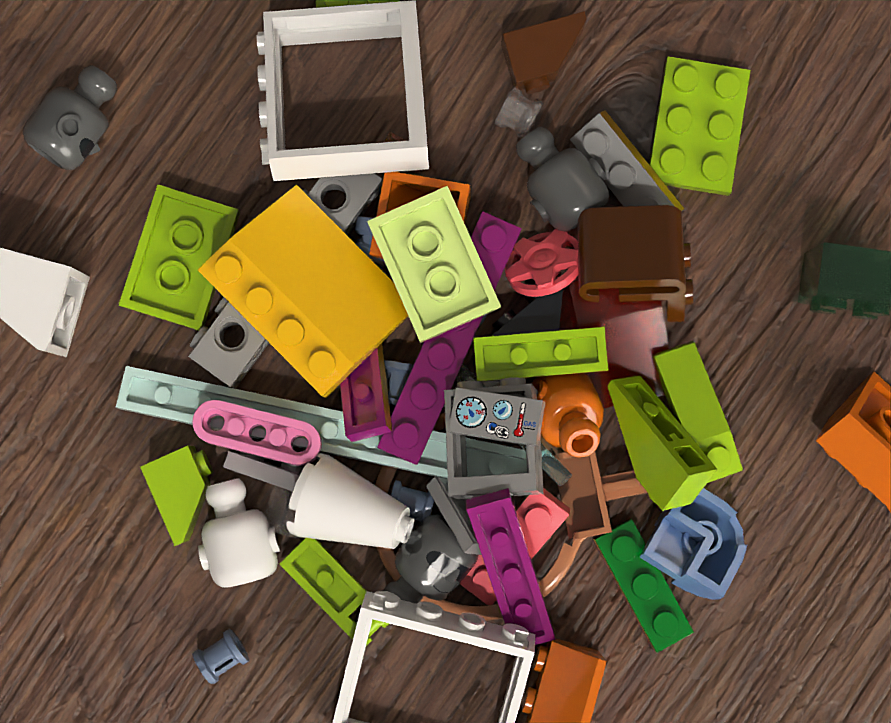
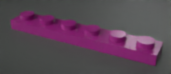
(444, 354)

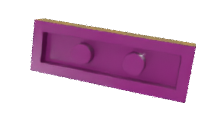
(366, 399)

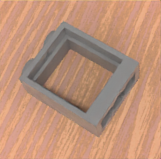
(469, 487)

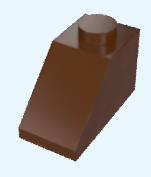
(539, 51)

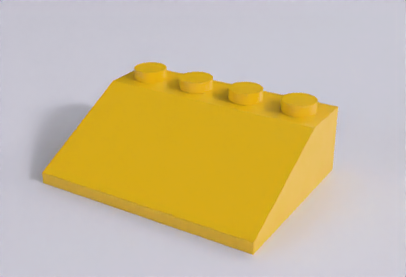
(307, 290)

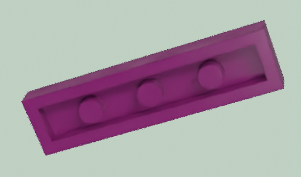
(509, 563)

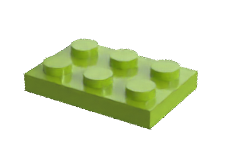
(699, 125)
(174, 244)

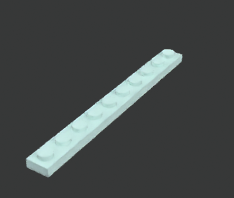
(179, 398)

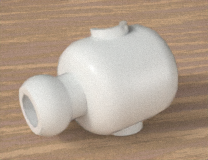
(239, 542)

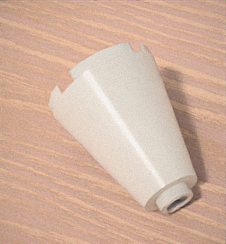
(346, 508)

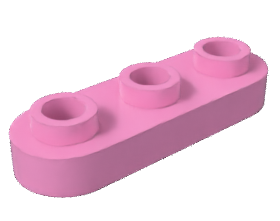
(241, 421)

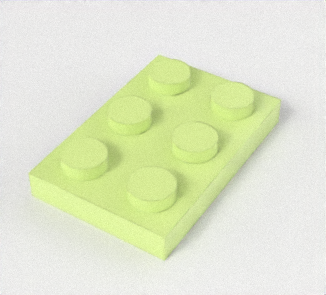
(434, 264)

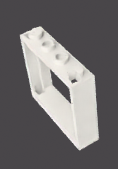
(339, 25)
(433, 620)

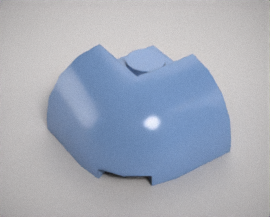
(698, 546)

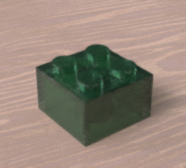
(846, 279)

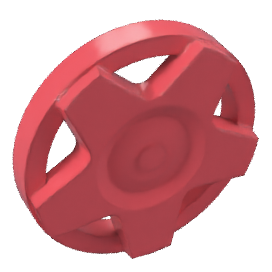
(542, 260)

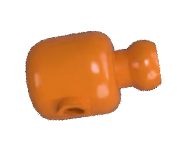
(570, 413)

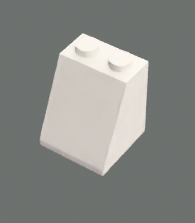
(41, 300)

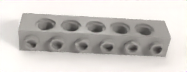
(233, 364)

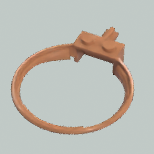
(584, 495)

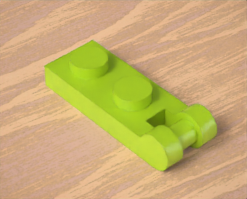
(328, 584)

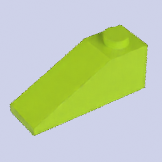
(697, 406)
(659, 447)

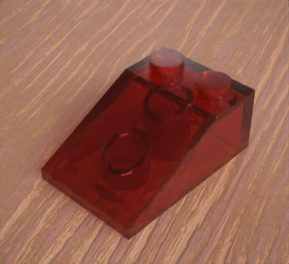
(631, 333)

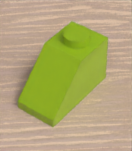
(179, 489)

